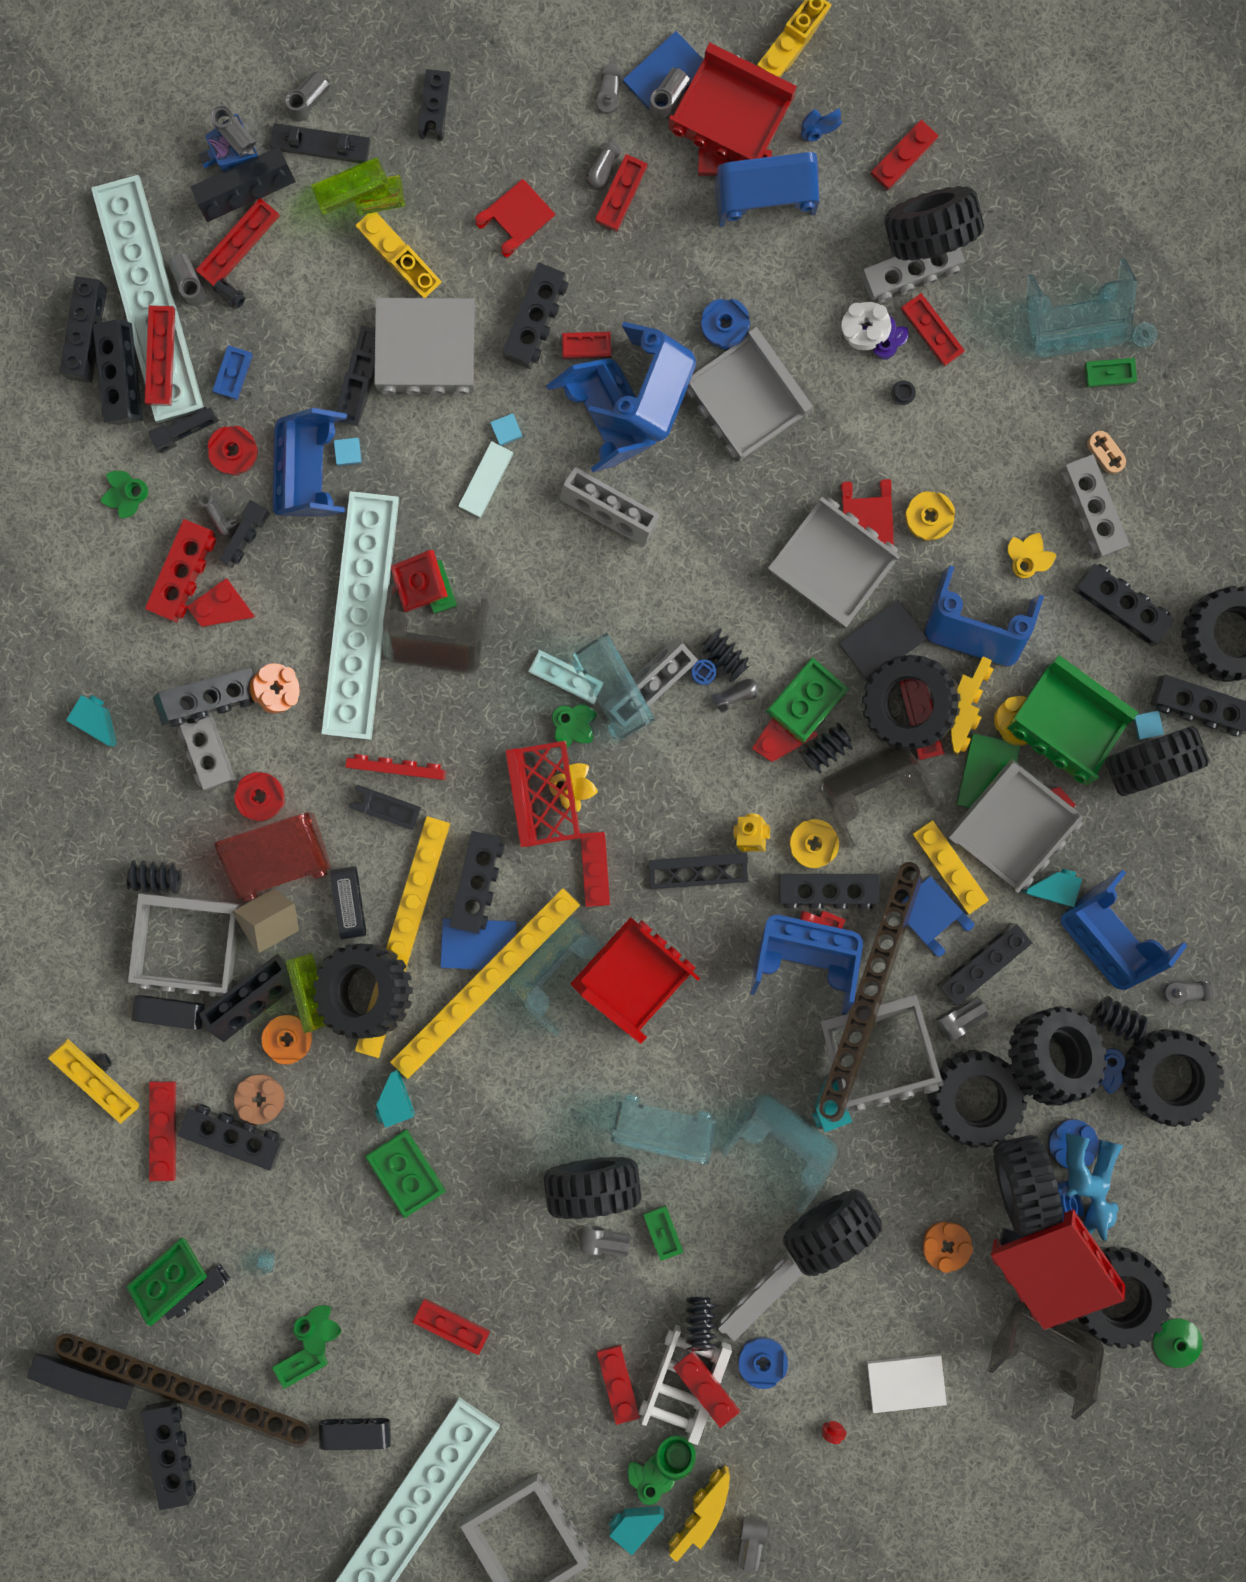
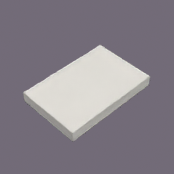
(906, 1383)

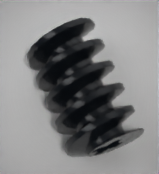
(725, 655)
(827, 748)
(154, 878)
(1121, 1018)
(700, 1324)

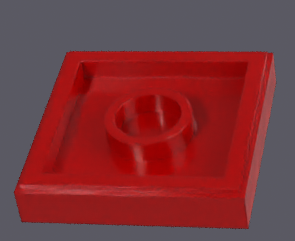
(418, 581)

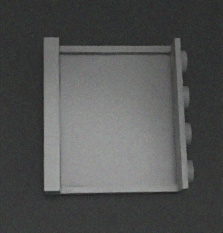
(424, 345)
(748, 395)
(834, 561)
(1016, 826)

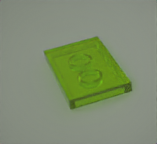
(350, 185)
(302, 976)

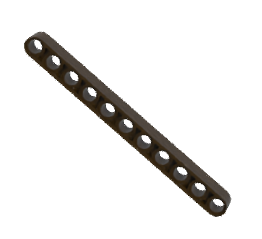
(872, 1003)
(173, 1381)

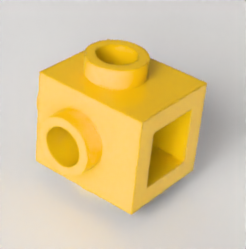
(751, 833)

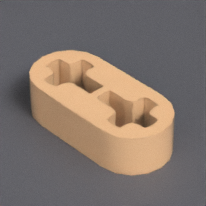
(1111, 449)

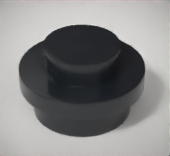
(903, 392)

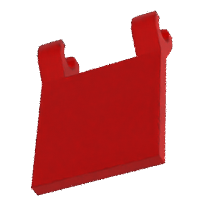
(519, 214)
(871, 512)

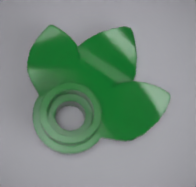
(121, 493)
(576, 726)
(320, 1330)
(648, 1476)

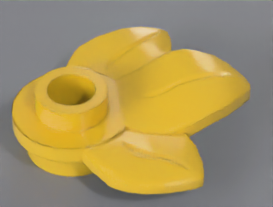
(1031, 553)
(582, 787)

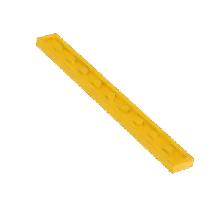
(411, 909)
(485, 983)

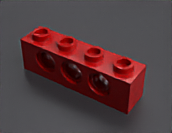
(168, 579)

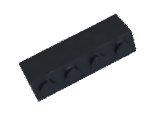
(242, 184)

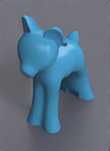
(1095, 1185)

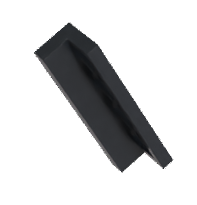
(696, 862)

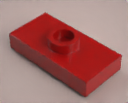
(586, 345)

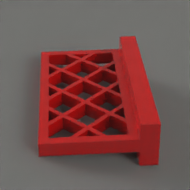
(522, 797)

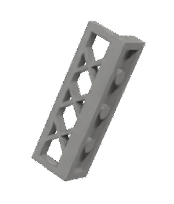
(759, 1297)

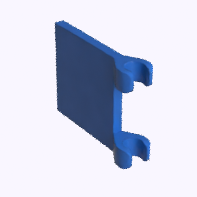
(934, 913)

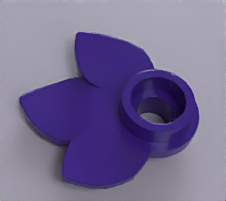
(897, 337)

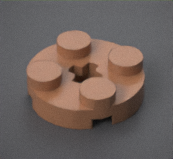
(269, 1109)

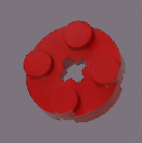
(232, 436)
(247, 790)

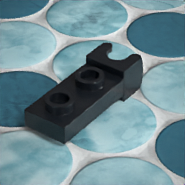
(434, 103)
(165, 437)
(254, 516)
(387, 808)
(215, 1279)

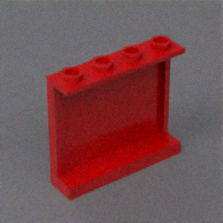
(732, 106)
(632, 977)
(1059, 1272)

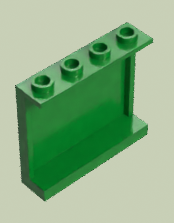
(1071, 720)

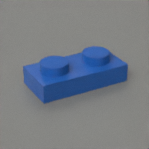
(232, 372)

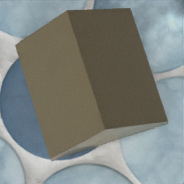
(267, 920)

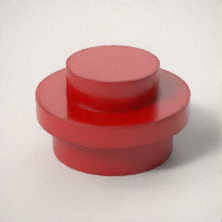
(833, 1432)

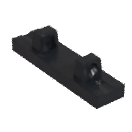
(320, 143)

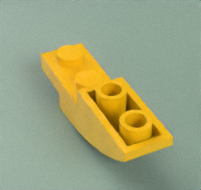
(794, 37)
(398, 254)
(968, 714)
(709, 1507)

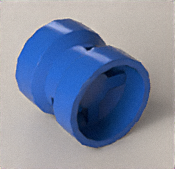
(701, 675)

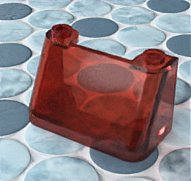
(274, 855)

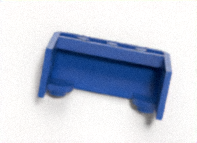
(767, 184)
(601, 386)
(662, 390)
(300, 463)
(974, 638)
(1111, 943)
(811, 945)

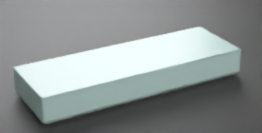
(486, 479)
(561, 675)

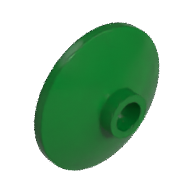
(1166, 1342)

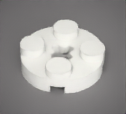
(859, 314)

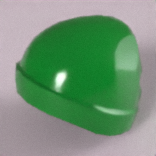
(675, 1457)

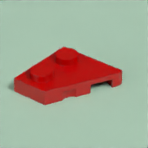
(220, 606)
(777, 741)

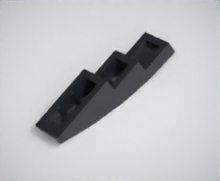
(358, 378)
(79, 1381)

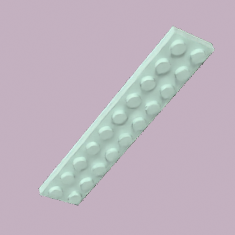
(143, 283)
(360, 615)
(421, 1496)

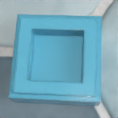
(506, 429)
(347, 451)
(1148, 725)

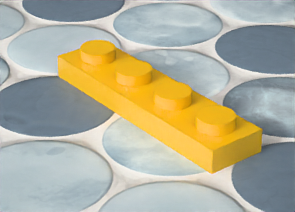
(950, 867)
(93, 1081)

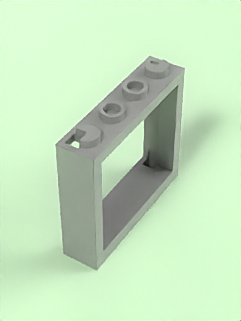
(170, 983)
(887, 1011)
(555, 1510)

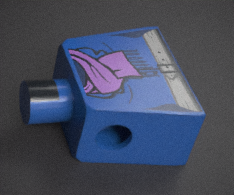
(222, 152)

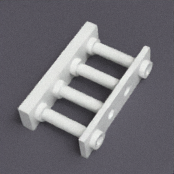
(693, 1426)

